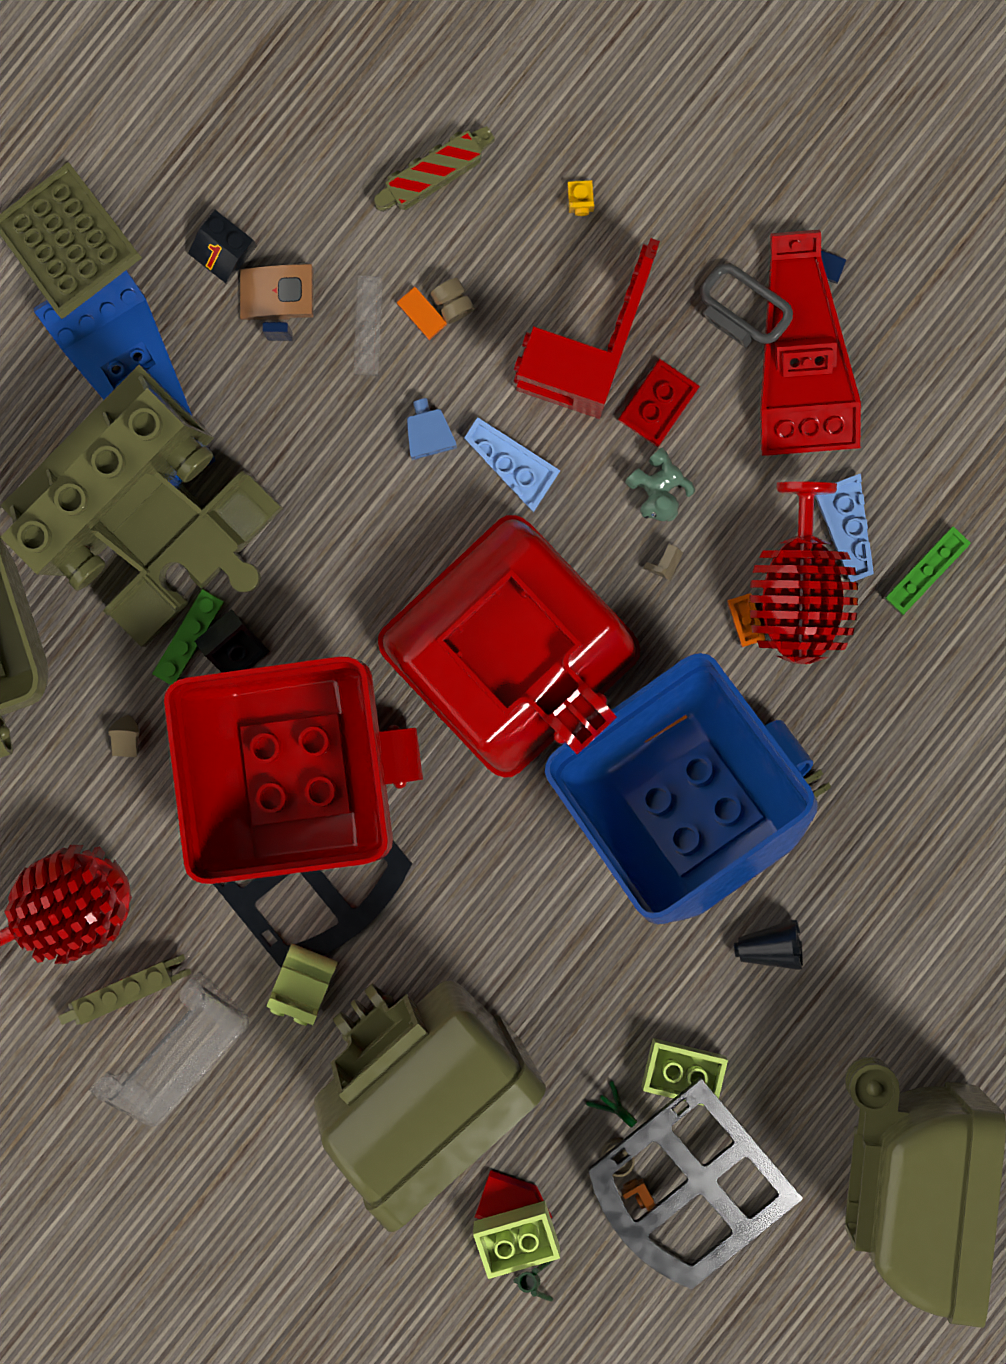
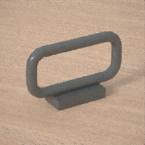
(731, 323)

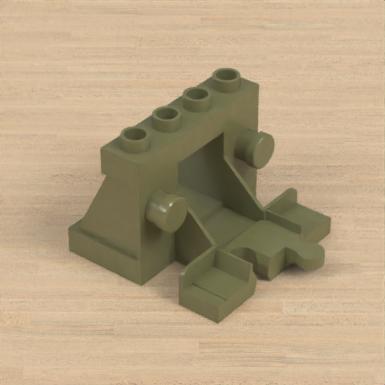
(120, 490)

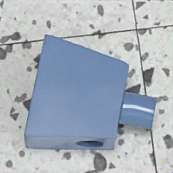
(428, 431)

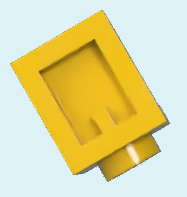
(580, 197)

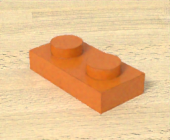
(740, 613)

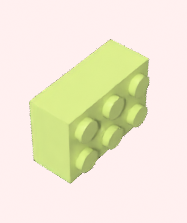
(677, 1066)
(516, 1239)

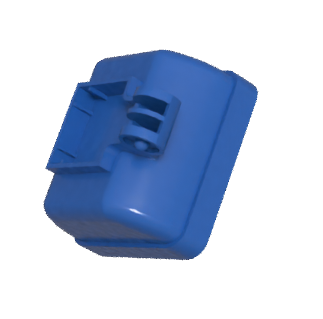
(693, 805)

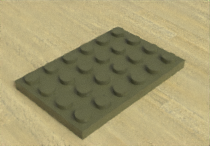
(66, 240)

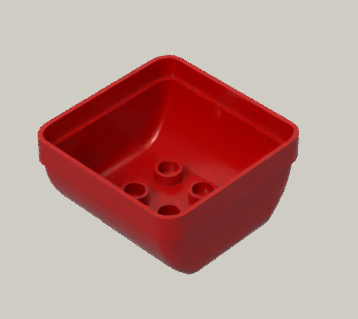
(512, 649)
(283, 769)

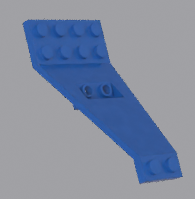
(108, 333)

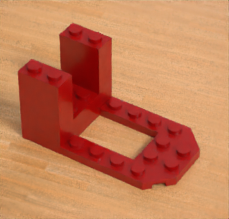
(575, 372)

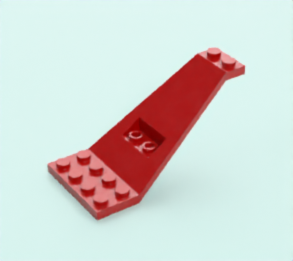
(807, 402)

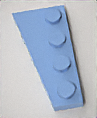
(515, 465)
(848, 525)

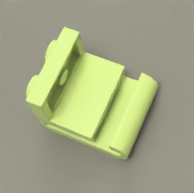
(301, 985)

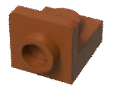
(644, 1196)

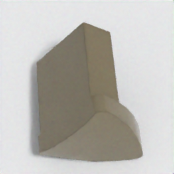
(667, 564)
(124, 737)

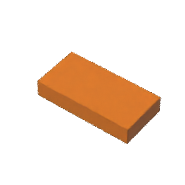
(422, 313)

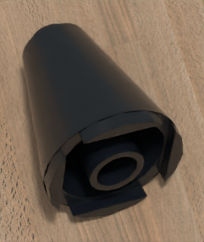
(772, 946)

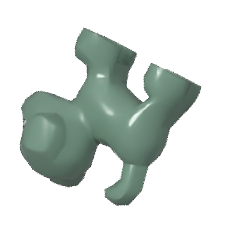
(660, 504)

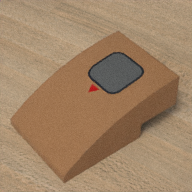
(276, 292)

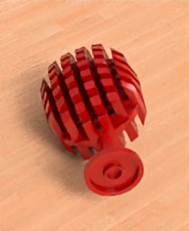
(803, 587)
(67, 905)

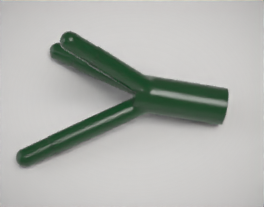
(614, 1108)

